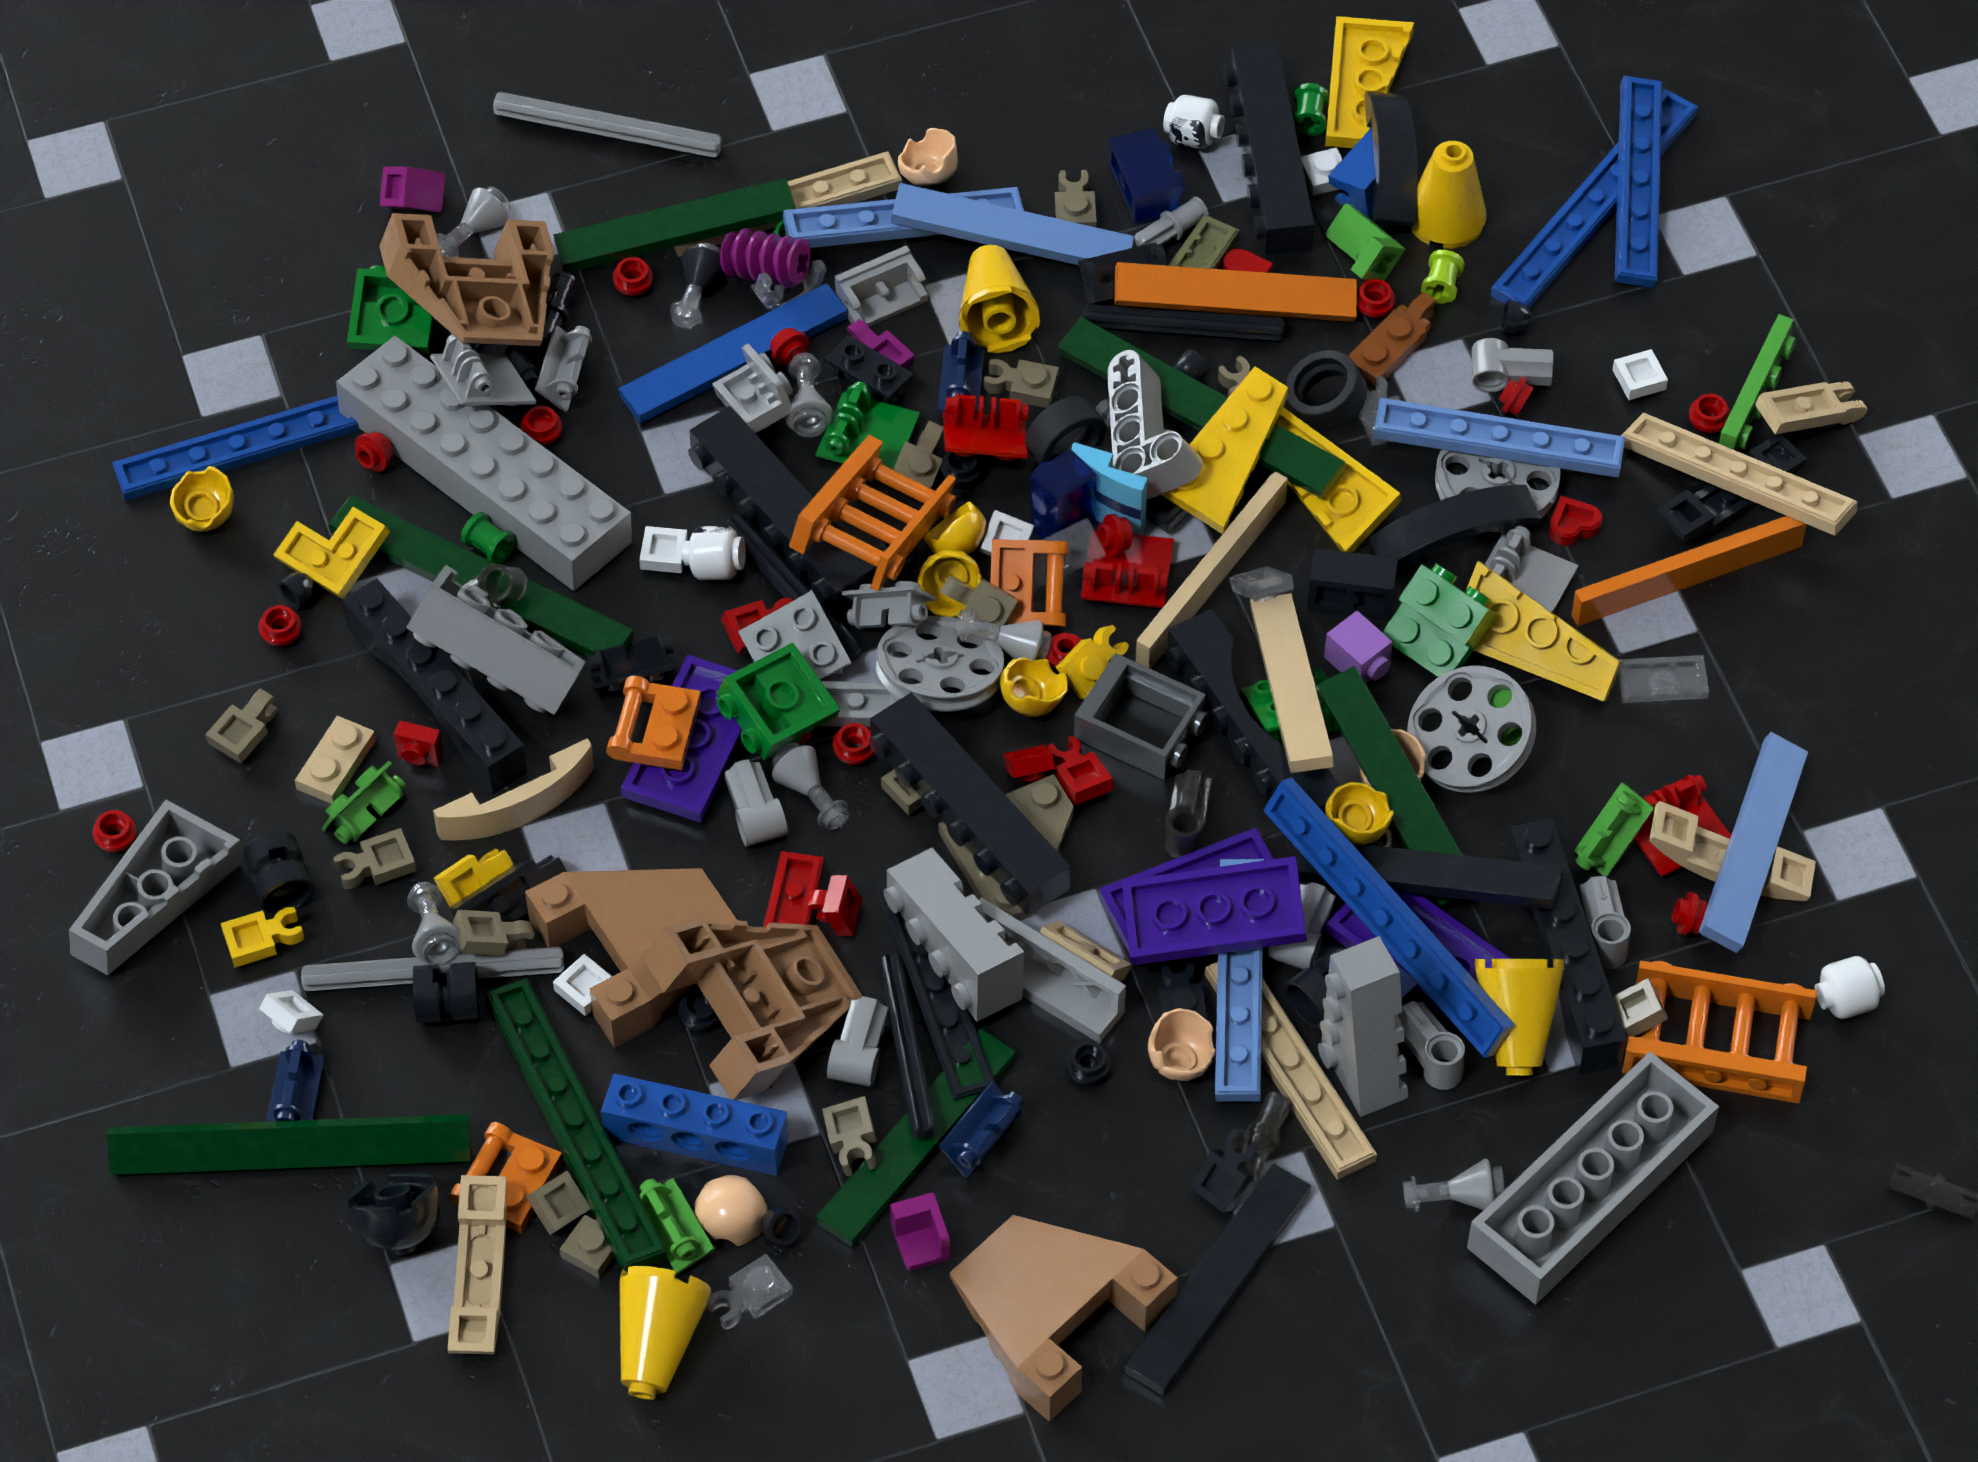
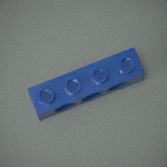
(695, 1124)

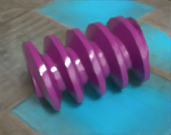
(756, 253)

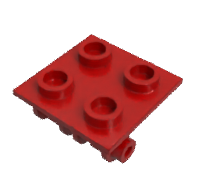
(983, 433)
(1134, 576)
(1685, 795)

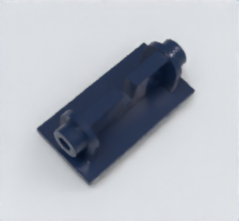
(961, 369)
(296, 1083)
(980, 1128)

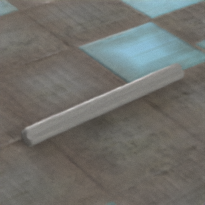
(607, 124)
(401, 970)

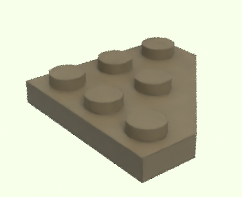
(1048, 811)

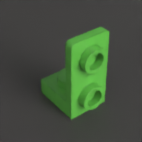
(1364, 242)

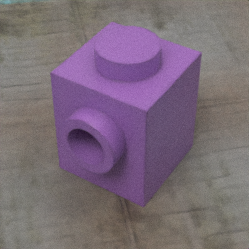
(1359, 644)

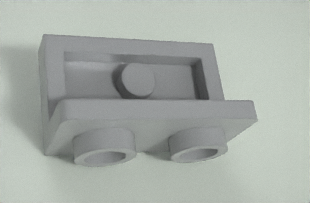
(755, 391)

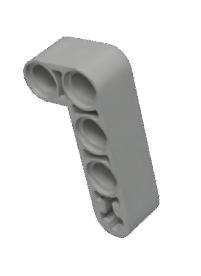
(1138, 430)

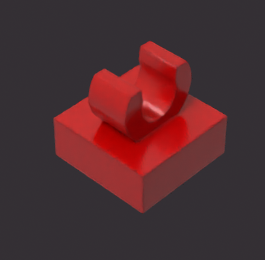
(838, 905)

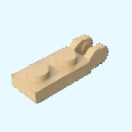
(1810, 406)

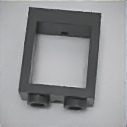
(1128, 676)

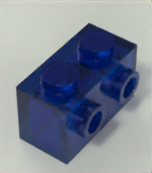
(1145, 174)
(1062, 494)

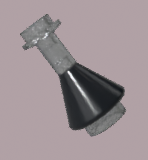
(701, 272)

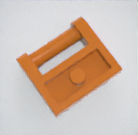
(1015, 573)
(668, 725)
(526, 1170)

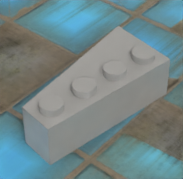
(494, 643)
(152, 885)
(955, 933)
(1364, 1026)

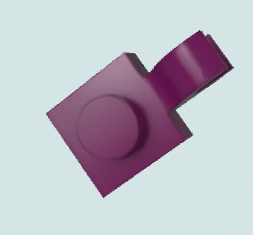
(884, 344)

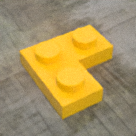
(337, 561)

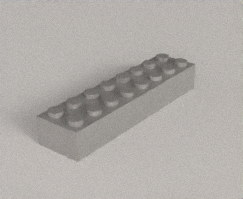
(486, 463)

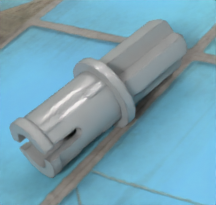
(1173, 224)

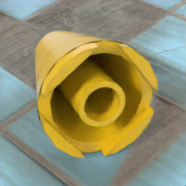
(1450, 198)
(997, 302)
(1528, 997)
(656, 1326)

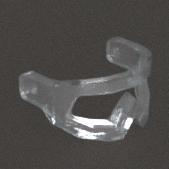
(762, 287)

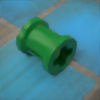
(1310, 106)
(488, 538)

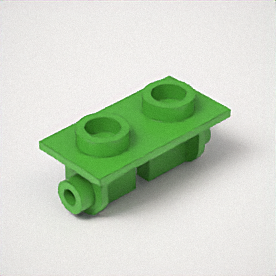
(351, 815)
(1613, 830)
(675, 1223)

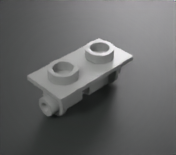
(563, 365)
(902, 602)

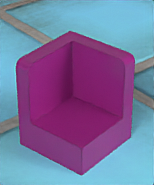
(412, 188)
(920, 1231)

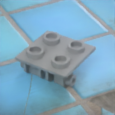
(481, 377)
(1531, 569)
(807, 628)

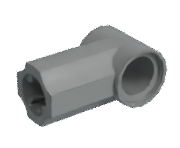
(1496, 364)
(756, 811)
(1317, 908)
(1606, 920)
(1431, 1043)
(857, 1052)

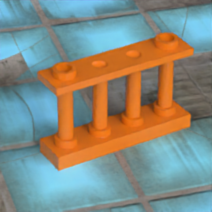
(849, 484)
(1722, 1070)

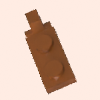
(1394, 339)

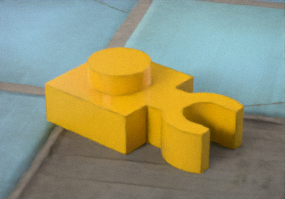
(1089, 660)
(255, 938)

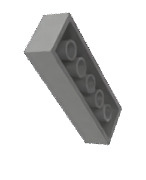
(1592, 1177)

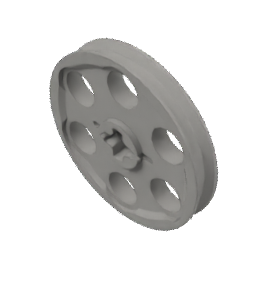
(1479, 477)
(938, 665)
(1478, 712)

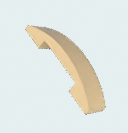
(468, 820)
(1703, 851)
(479, 1265)

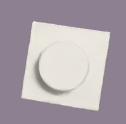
(1317, 169)
(1640, 374)
(1004, 527)
(662, 549)
(576, 981)
(290, 1012)

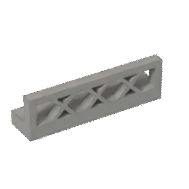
(1062, 980)

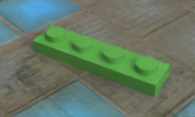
(1763, 375)

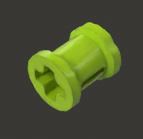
(1444, 269)

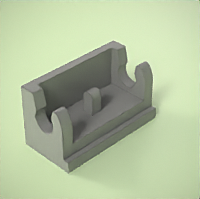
(882, 287)

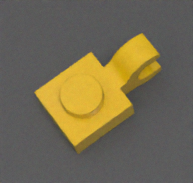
(469, 874)

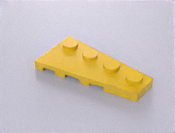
(1363, 60)
(1231, 449)
(1356, 500)
(1539, 640)

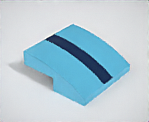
(1116, 490)

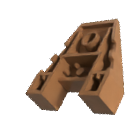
(474, 297)
(627, 916)
(766, 984)
(1042, 1282)

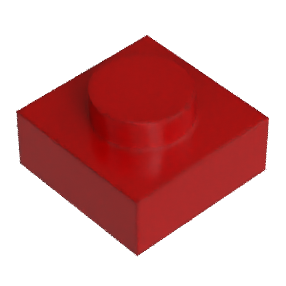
(418, 744)
(1029, 762)

